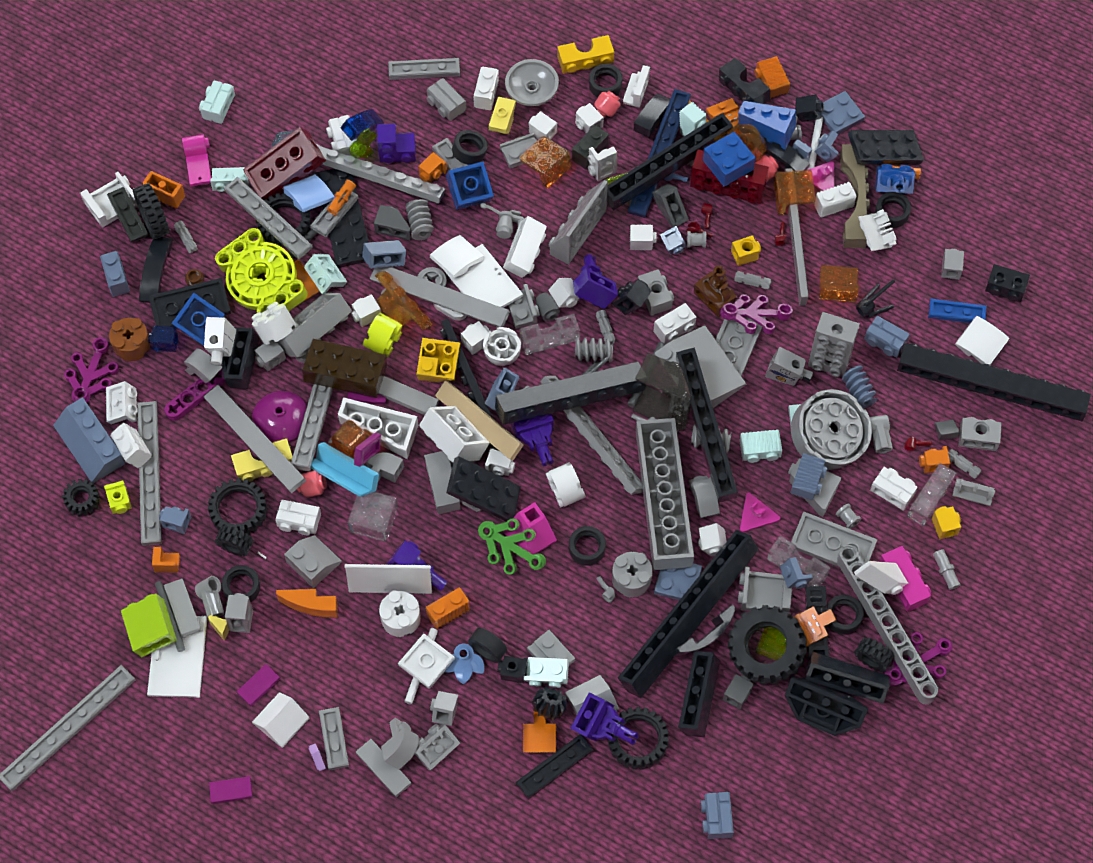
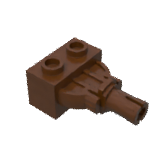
(714, 291)

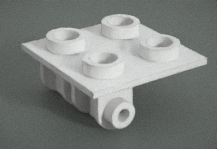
(875, 231)

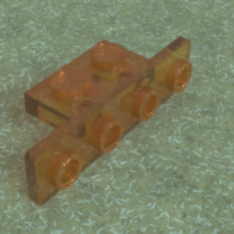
(398, 305)

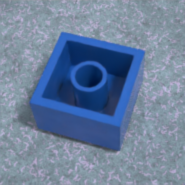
(729, 159)
(469, 185)
(193, 317)

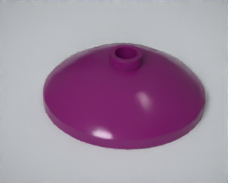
(280, 425)

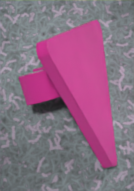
(823, 176)
(756, 514)

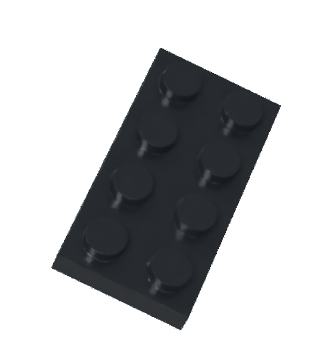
(885, 147)
(169, 303)
(483, 489)

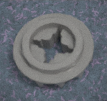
(433, 273)

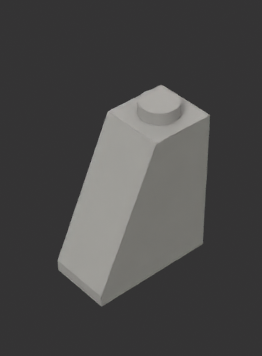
(828, 489)

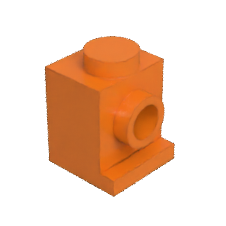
(432, 168)
(932, 458)

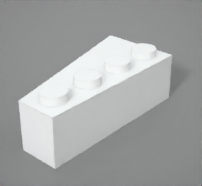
(395, 427)

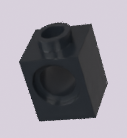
(809, 108)

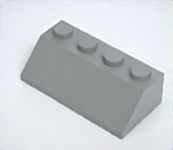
(314, 322)

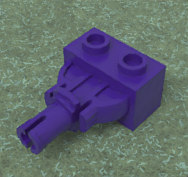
(593, 286)
(536, 432)
(409, 554)
(598, 719)

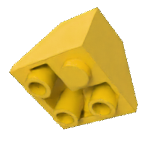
(437, 360)

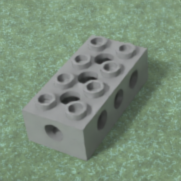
(833, 343)

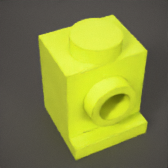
(119, 491)

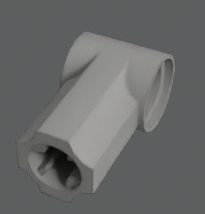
(880, 434)
(208, 591)

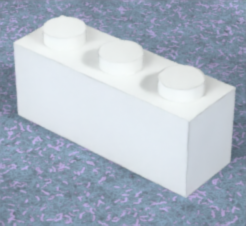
(525, 247)

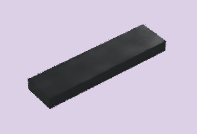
(554, 766)

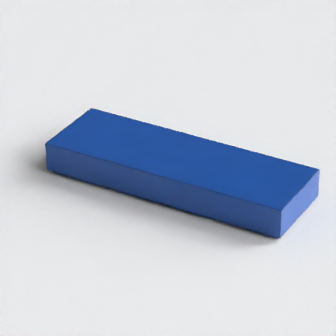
(955, 311)

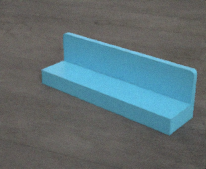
(342, 471)

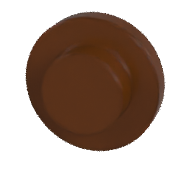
(194, 277)

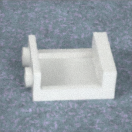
(99, 203)

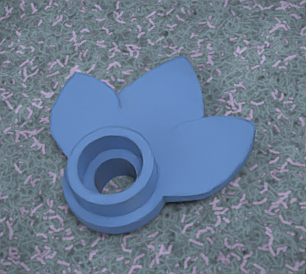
(466, 665)

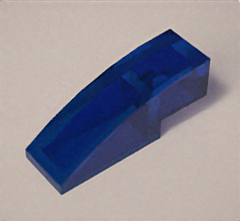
(358, 123)

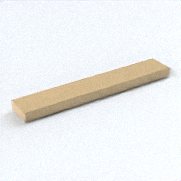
(486, 425)

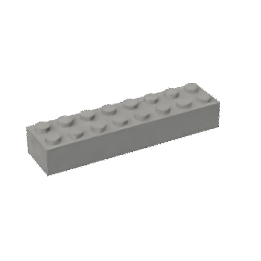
(664, 494)

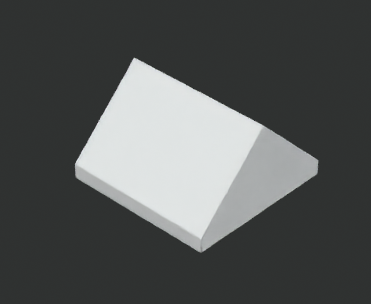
(281, 719)

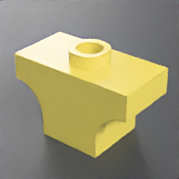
(502, 115)

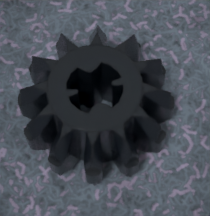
(549, 703)

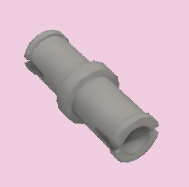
(946, 569)

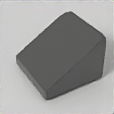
(946, 430)

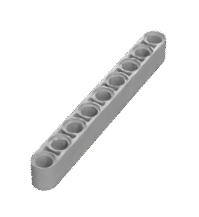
(888, 633)

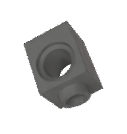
(738, 691)

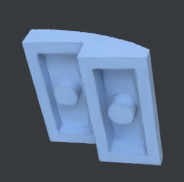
(308, 193)

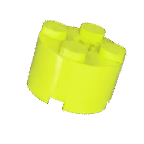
(383, 334)

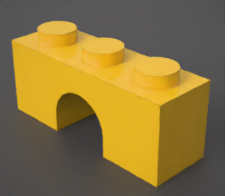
(572, 59)

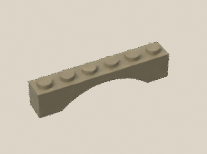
(852, 233)

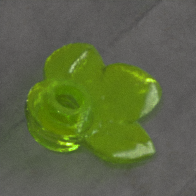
(361, 147)

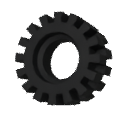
(76, 488)
(234, 540)
(874, 654)

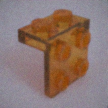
(547, 159)

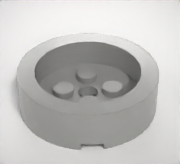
(814, 436)

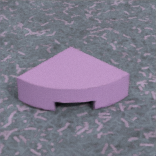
(316, 757)

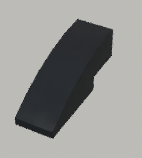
(651, 115)

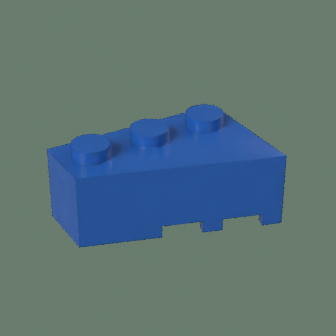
(771, 121)

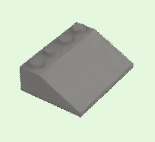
(579, 223)
(718, 371)

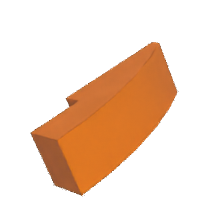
(309, 602)

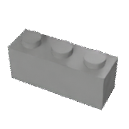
(439, 473)

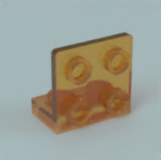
(793, 189)
(838, 283)

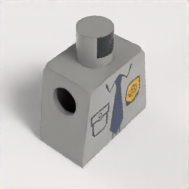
(787, 368)

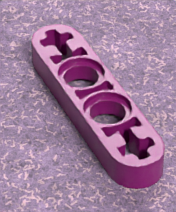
(192, 391)

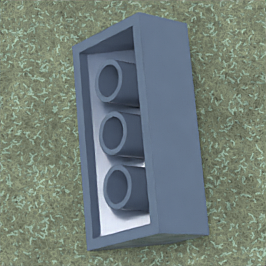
(88, 441)

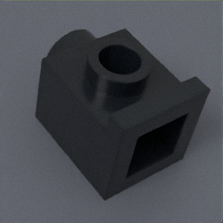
(516, 674)

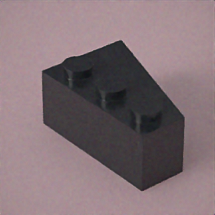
(239, 366)

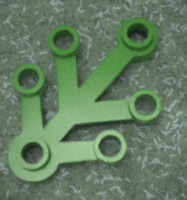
(508, 544)

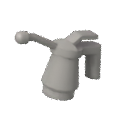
(504, 226)

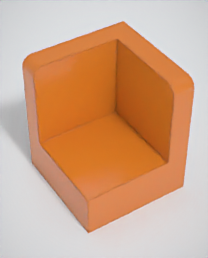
(165, 562)

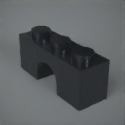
(733, 77)

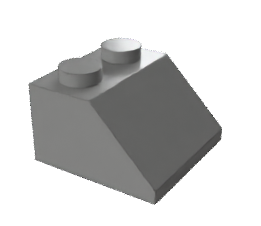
(312, 560)

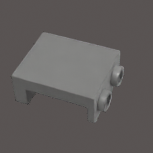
(763, 590)

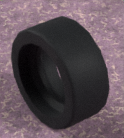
(605, 69)
(473, 137)
(900, 199)
(587, 559)
(237, 571)
(855, 605)
(487, 645)

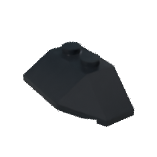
(824, 707)

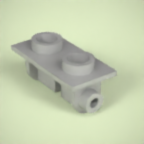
(973, 492)

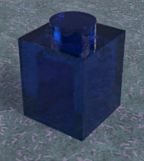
(164, 338)

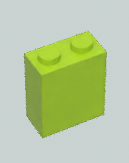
(148, 625)

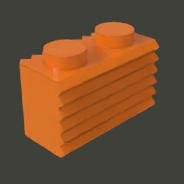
(773, 75)
(165, 189)
(447, 608)

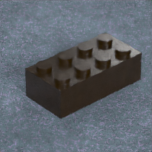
(344, 368)

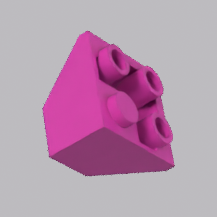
(534, 519)

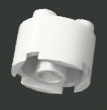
(273, 323)
(565, 485)
(398, 603)

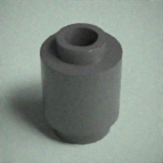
(547, 307)

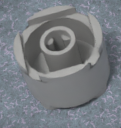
(621, 574)

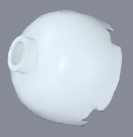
(502, 346)

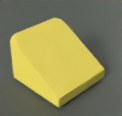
(219, 625)

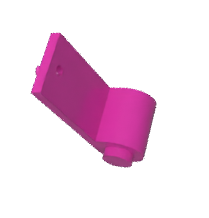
(197, 159)

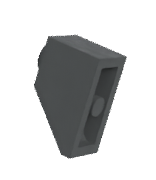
(670, 205)
(391, 223)

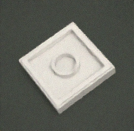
(426, 661)

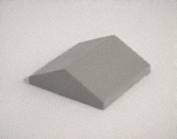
(595, 686)

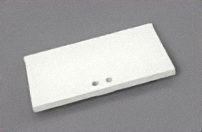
(486, 283)
(388, 578)
(179, 672)

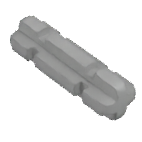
(185, 236)
(753, 280)
(605, 326)
(964, 464)

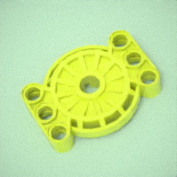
(254, 260)

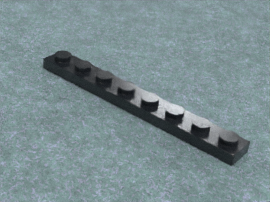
(467, 376)

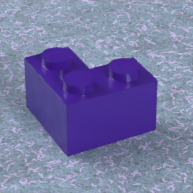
(394, 146)

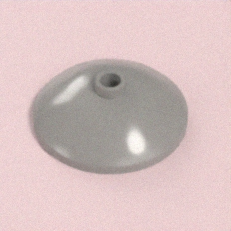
(531, 75)

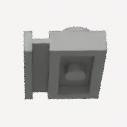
(515, 148)
(550, 647)

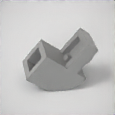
(200, 364)
(386, 465)
(704, 495)
(401, 746)

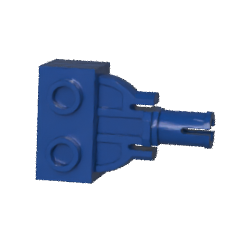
(895, 179)

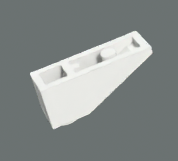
(883, 576)

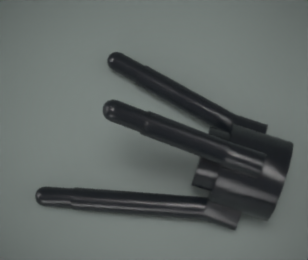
(866, 305)

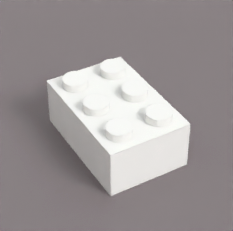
(454, 433)

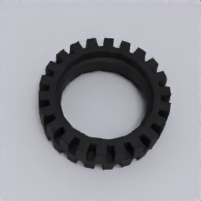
(285, 201)
(151, 211)
(233, 487)
(656, 754)

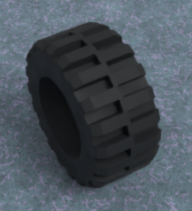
(759, 619)

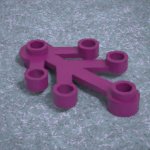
(733, 312)
(91, 374)
(937, 650)

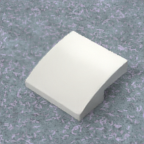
(456, 256)
(982, 341)

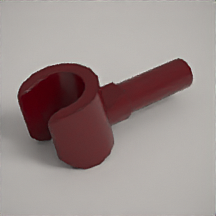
(707, 209)
(694, 227)
(780, 238)
(912, 442)

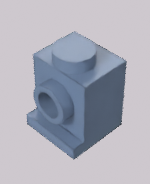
(175, 519)

